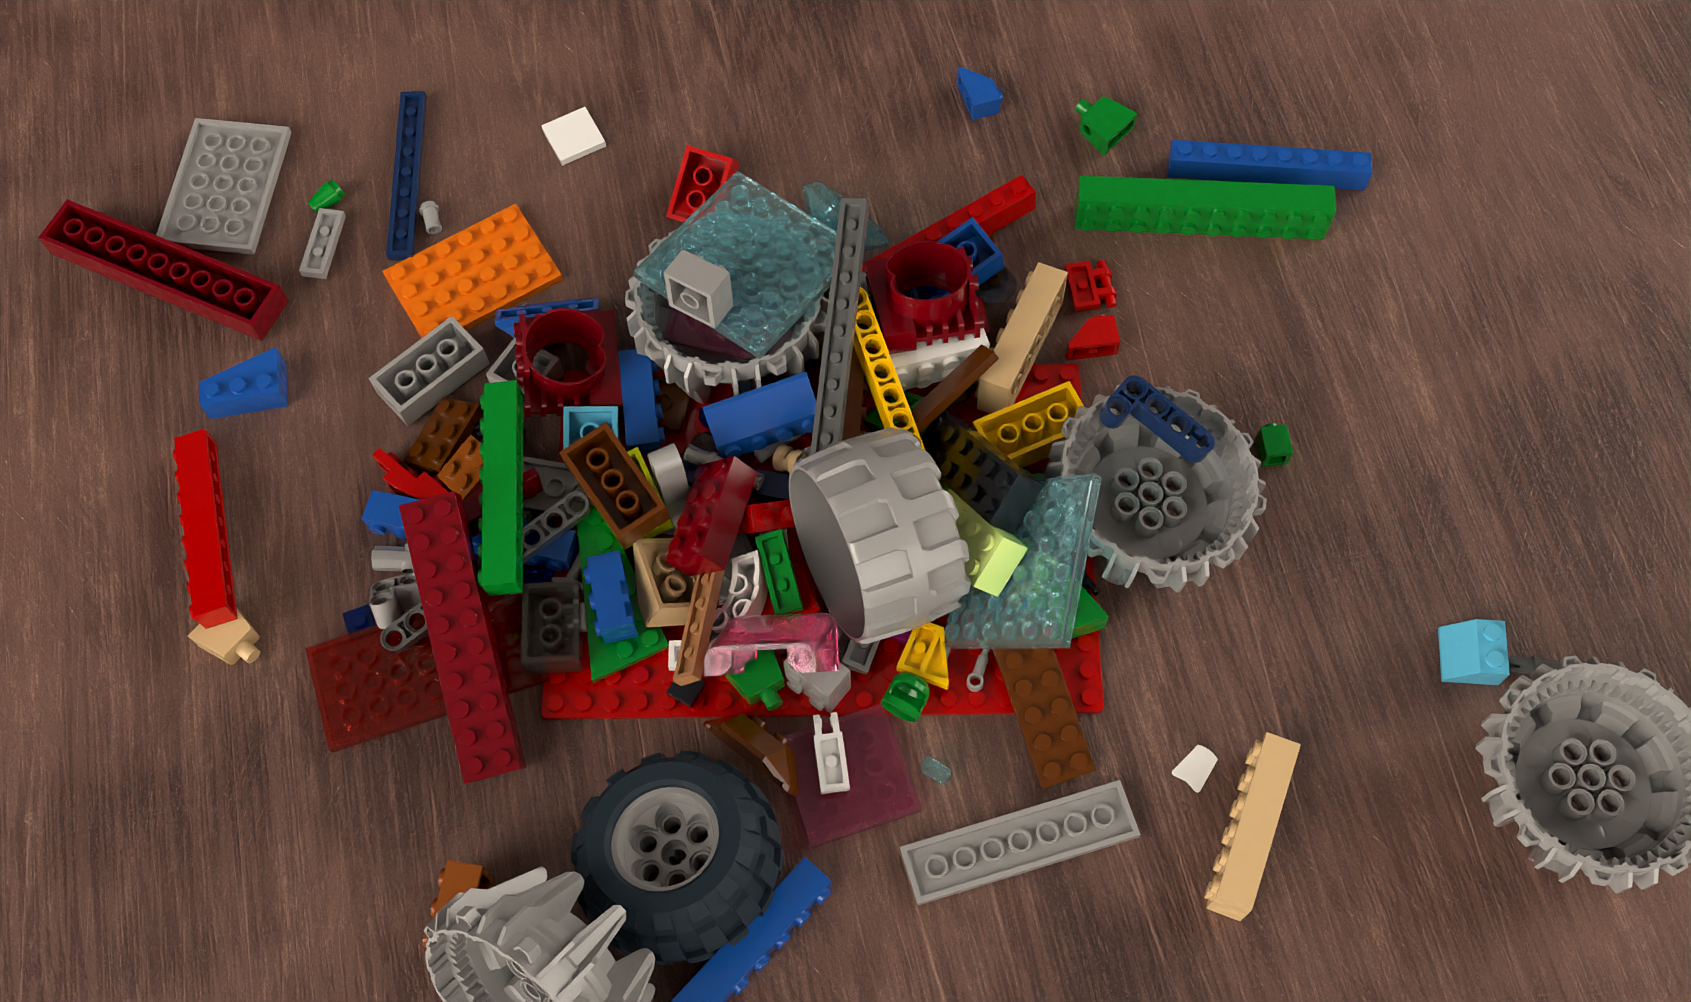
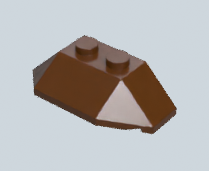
(759, 747)

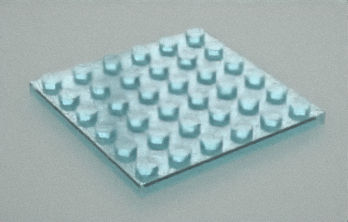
(773, 253)
(1045, 588)

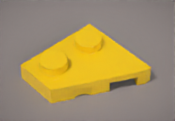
(926, 655)

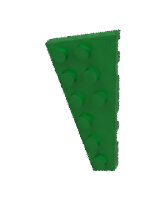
(609, 658)

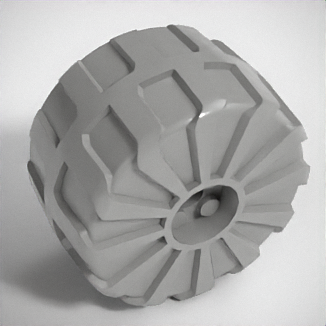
(879, 534)

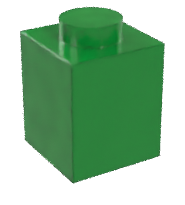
(1274, 445)

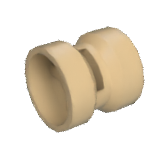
(786, 457)

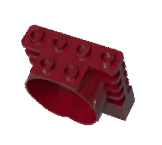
(914, 320)
(588, 329)

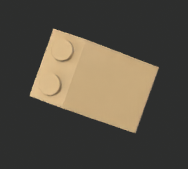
(661, 588)

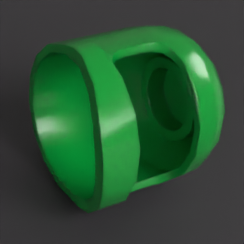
(906, 696)

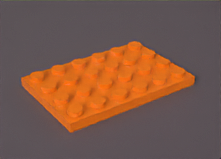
(474, 273)

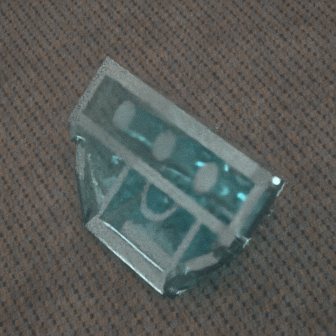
(825, 205)

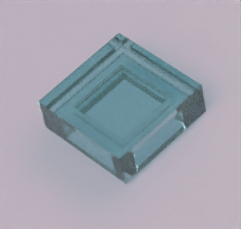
(936, 771)

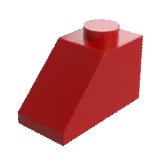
(1095, 339)

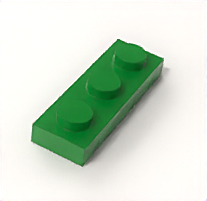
(779, 573)

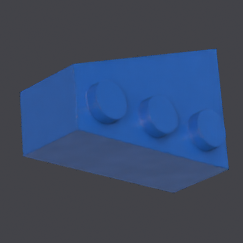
(246, 387)
(610, 597)

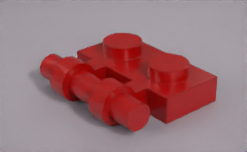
(1083, 288)

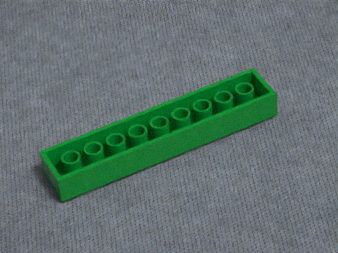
(1204, 207)

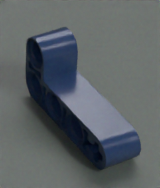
(1159, 423)

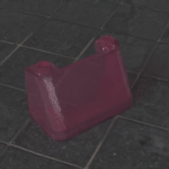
(808, 637)

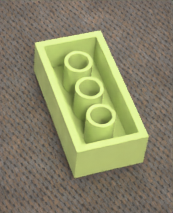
(991, 550)

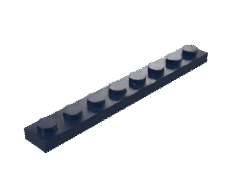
(406, 175)

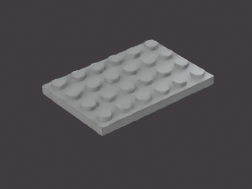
(224, 185)

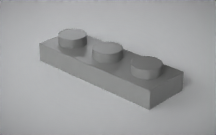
(322, 243)

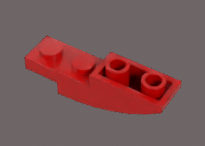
(406, 481)

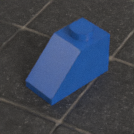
(979, 93)

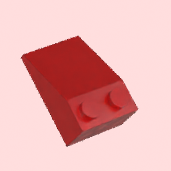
(698, 180)

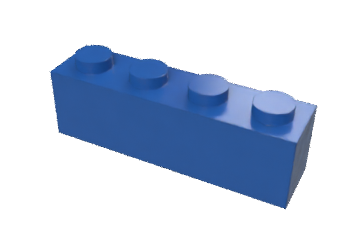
(640, 402)

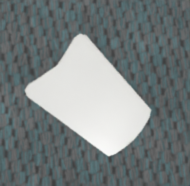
(1196, 767)

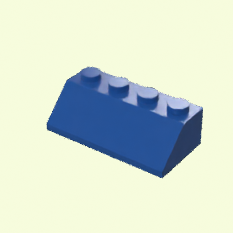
(762, 416)

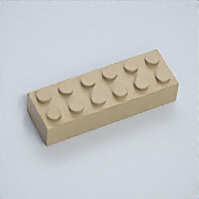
(1022, 338)
(1252, 827)

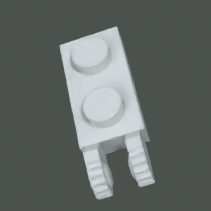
(830, 757)

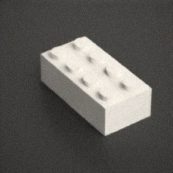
(933, 362)

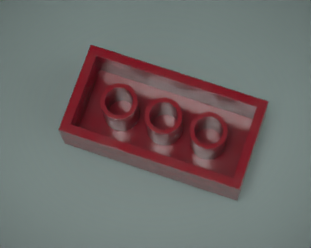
(711, 516)

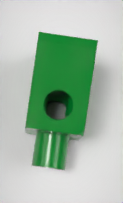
(1105, 122)
(760, 680)

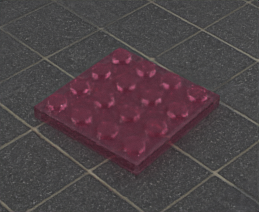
(876, 775)

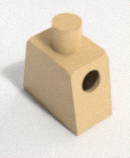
(228, 640)

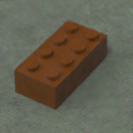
(615, 485)

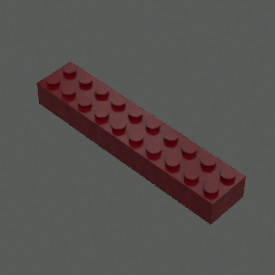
(164, 269)
(462, 637)

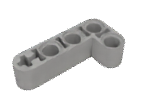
(670, 480)
(392, 597)

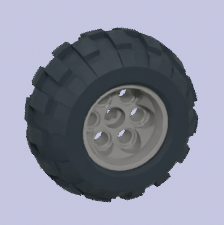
(711, 903)

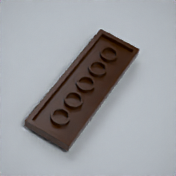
(1044, 714)

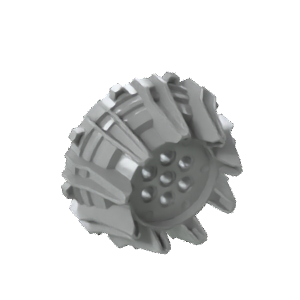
(699, 370)
(1211, 497)
(1642, 742)
(529, 948)

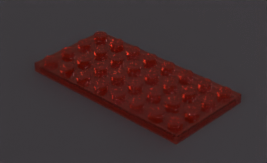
(377, 691)

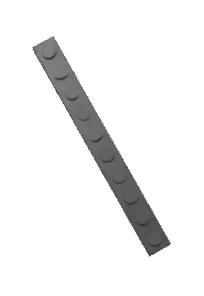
(840, 323)

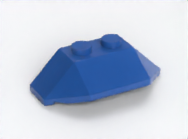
(506, 317)

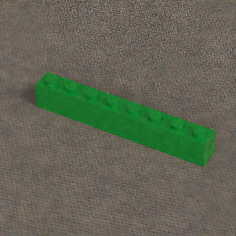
(502, 489)

